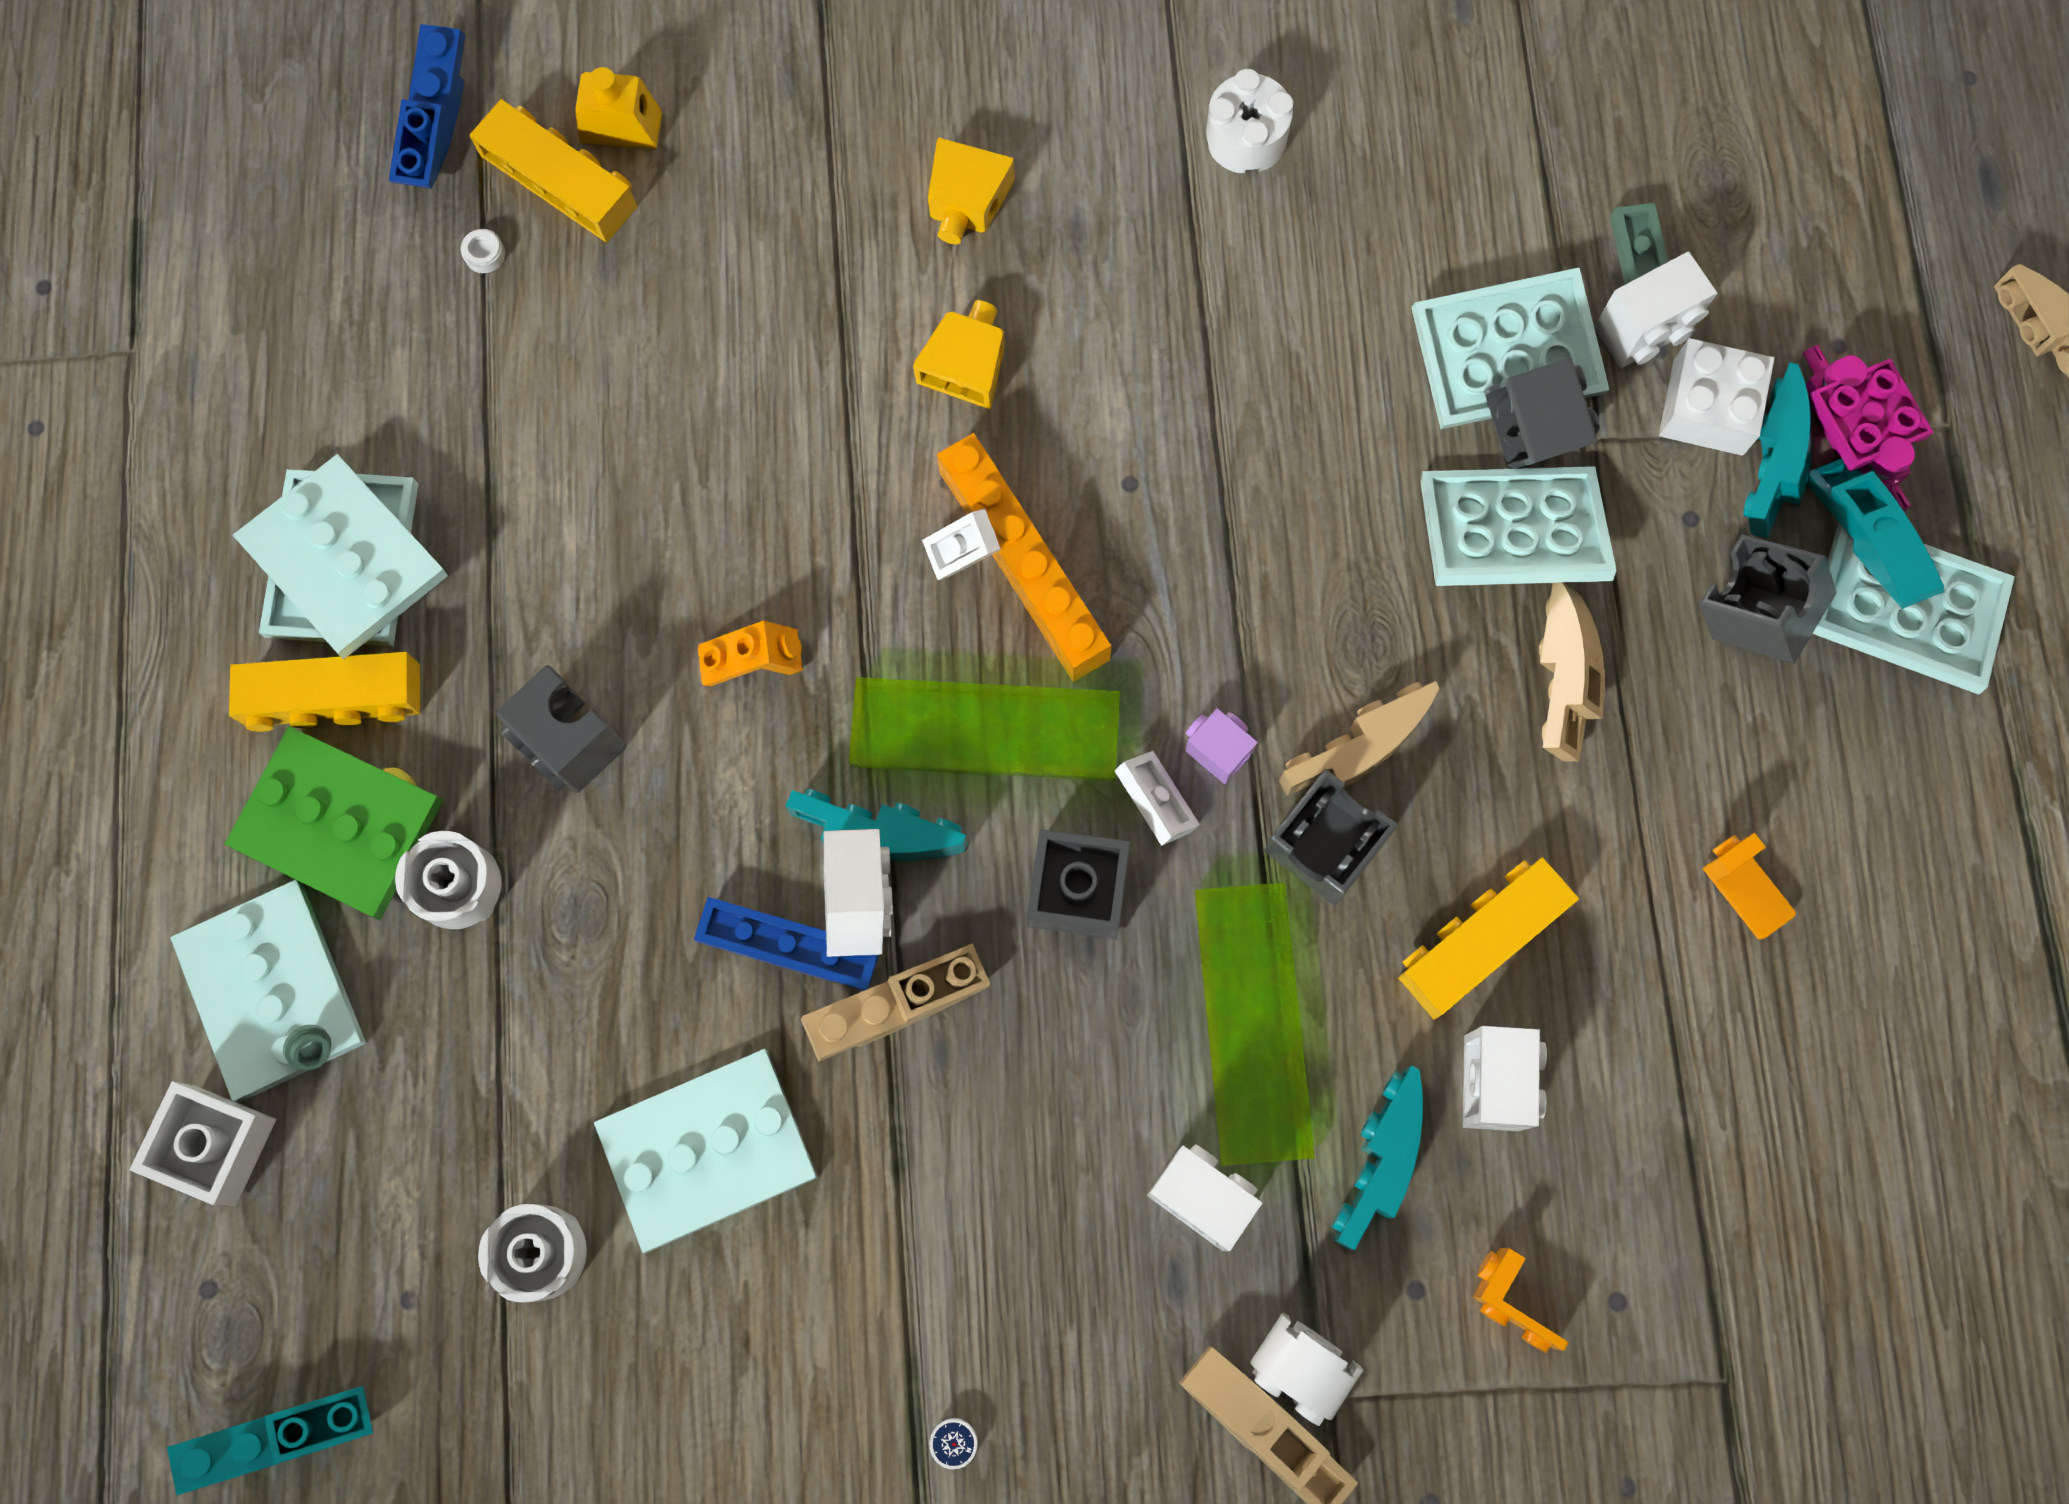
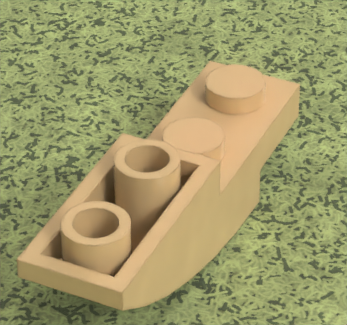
(2039, 312)
(1576, 658)
(1376, 737)
(895, 1003)
(1267, 1430)

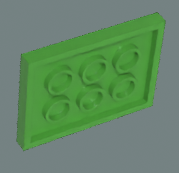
(333, 822)

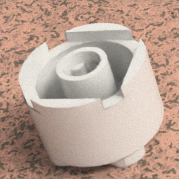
(1248, 122)
(435, 860)
(527, 1226)
(1305, 1369)

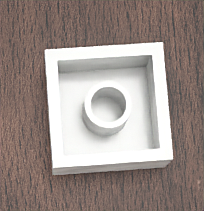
(1655, 311)
(1716, 396)
(856, 892)
(1503, 1078)
(203, 1144)
(1206, 1198)

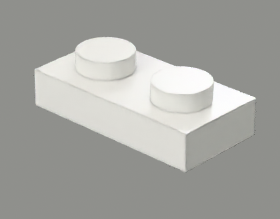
(961, 544)
(1157, 797)

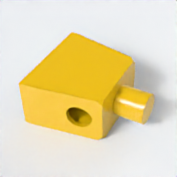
(616, 110)
(967, 188)
(964, 356)

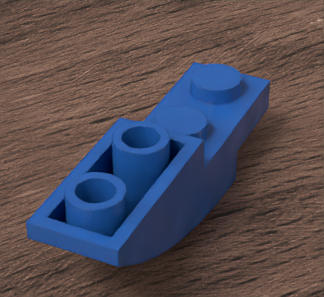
(432, 108)

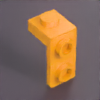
(750, 649)
(1748, 886)
(1497, 1275)

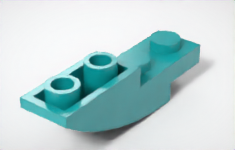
(1785, 450)
(1880, 532)
(899, 827)
(1394, 1142)
(270, 1440)

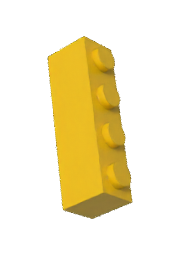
(554, 169)
(324, 690)
(1488, 937)

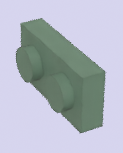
(1638, 240)

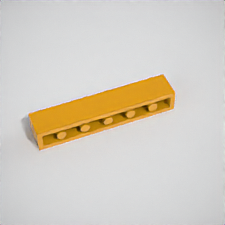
(1026, 559)

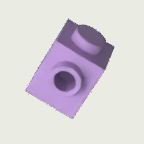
(1220, 744)

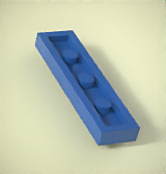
(780, 944)

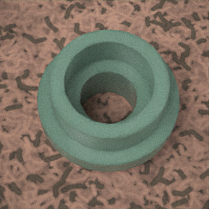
(312, 1056)

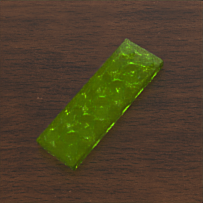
(984, 729)
(1253, 1025)

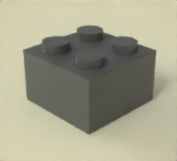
(1078, 884)

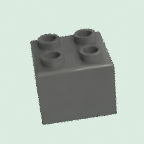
(1542, 413)
(1770, 599)
(541, 728)
(1329, 838)

